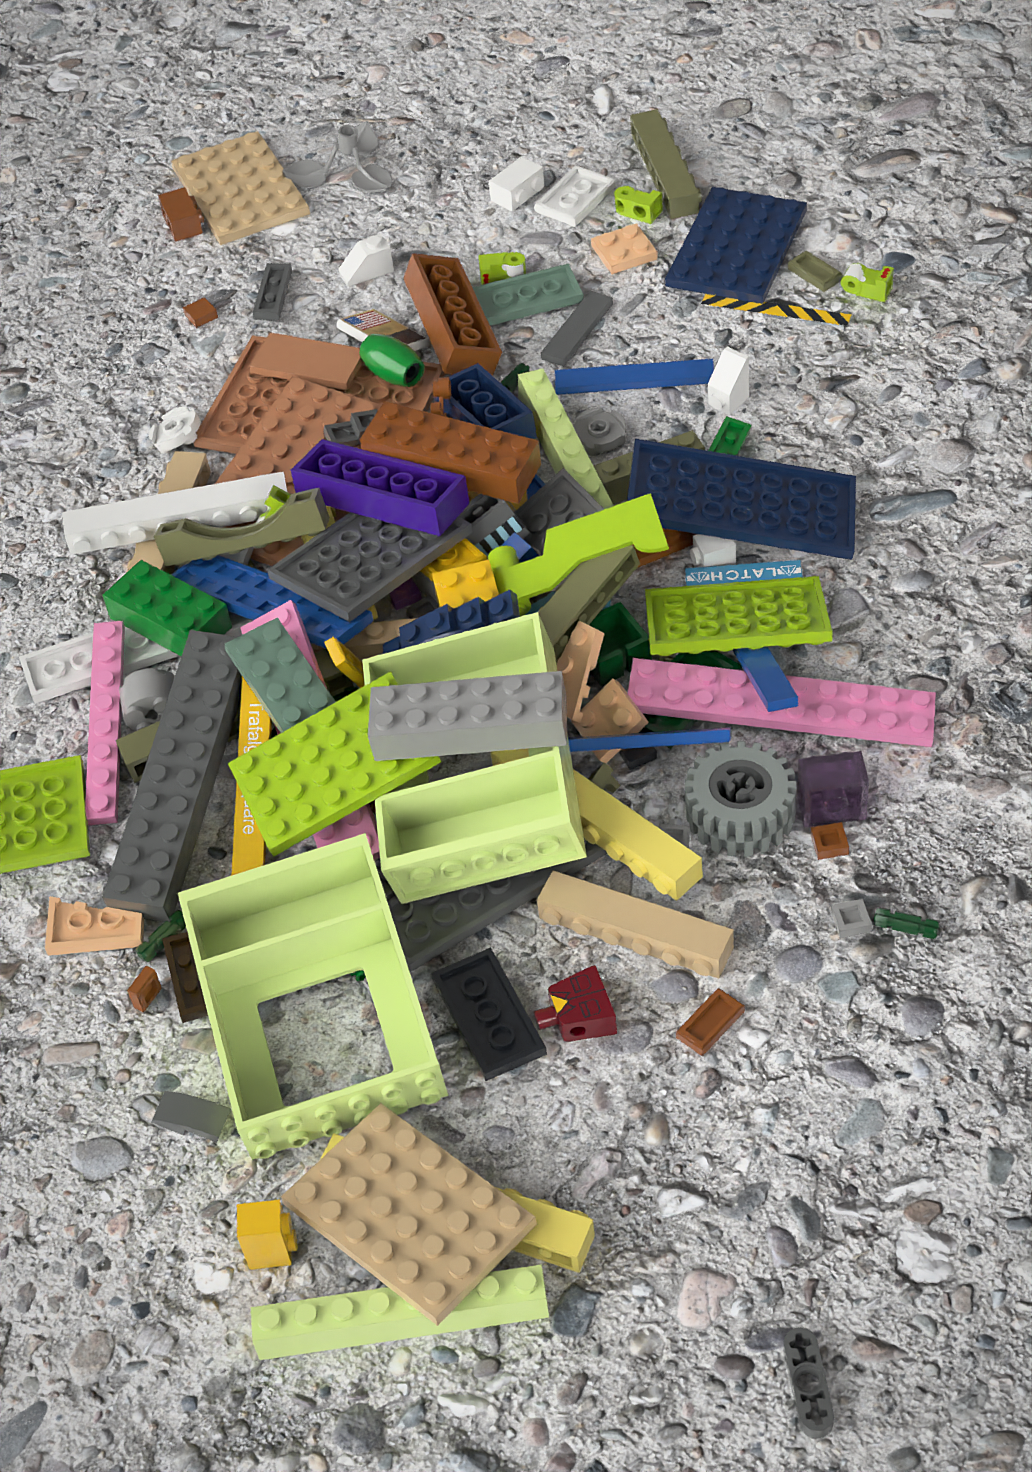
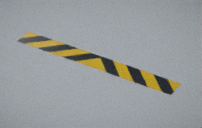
(778, 310)

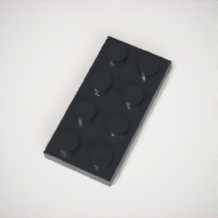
(488, 1014)

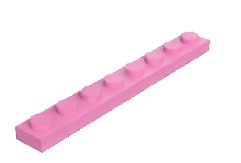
(105, 723)

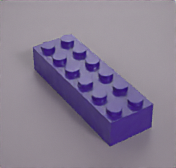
(382, 486)

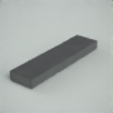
(576, 328)

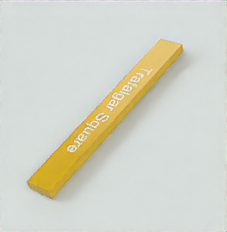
(254, 729)

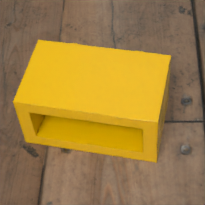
(265, 1234)

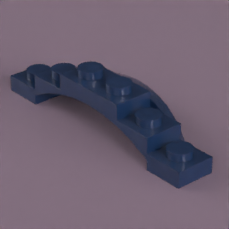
(450, 621)

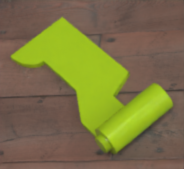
(575, 542)

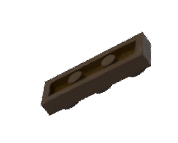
(184, 977)

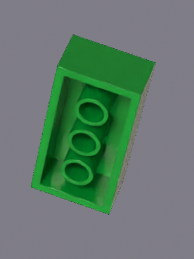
(164, 607)

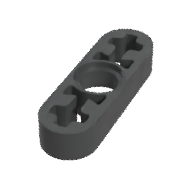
(815, 1367)

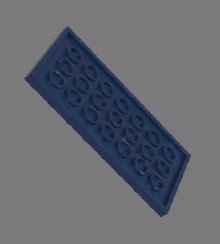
(746, 498)

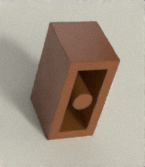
(181, 214)

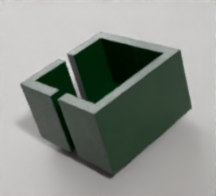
(621, 643)

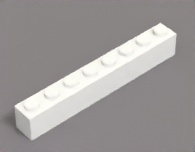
(139, 518)

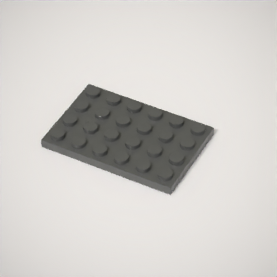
(361, 562)

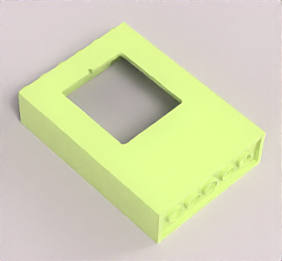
(491, 818)
(287, 932)

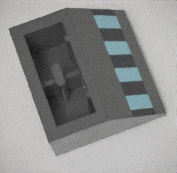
(492, 522)

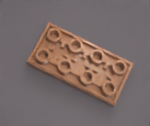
(307, 359)

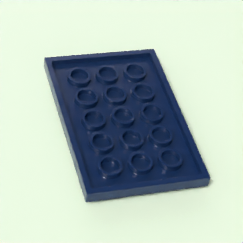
(736, 245)

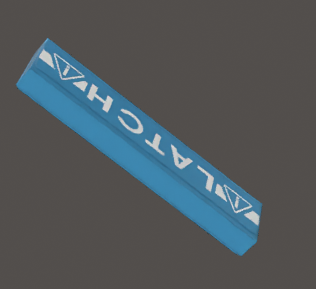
(743, 572)

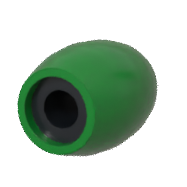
(391, 360)

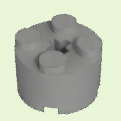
(144, 697)

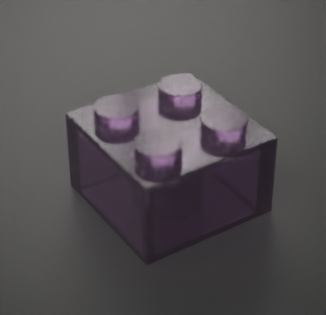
(832, 789)

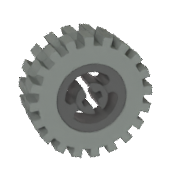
(757, 815)

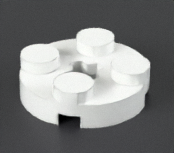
(177, 428)

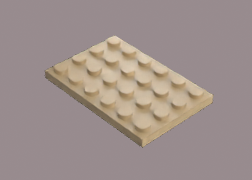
(240, 187)
(409, 1213)

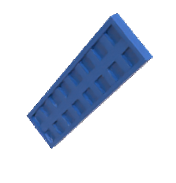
(254, 594)

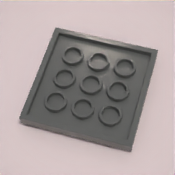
(554, 504)

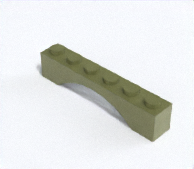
(188, 540)

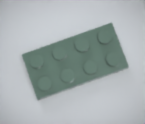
(529, 294)
(278, 674)

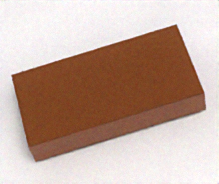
(710, 1021)

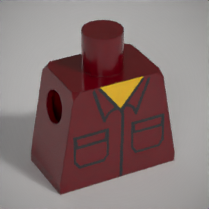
(579, 1007)

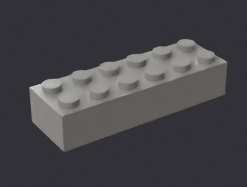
(468, 716)

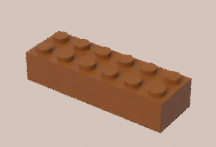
(451, 313)
(490, 459)

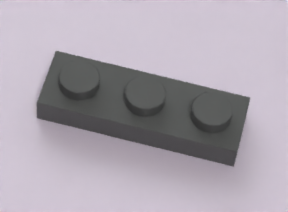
(272, 291)

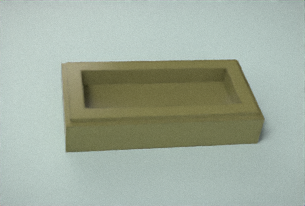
(814, 271)

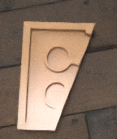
(576, 663)
(89, 929)

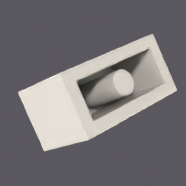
(516, 184)

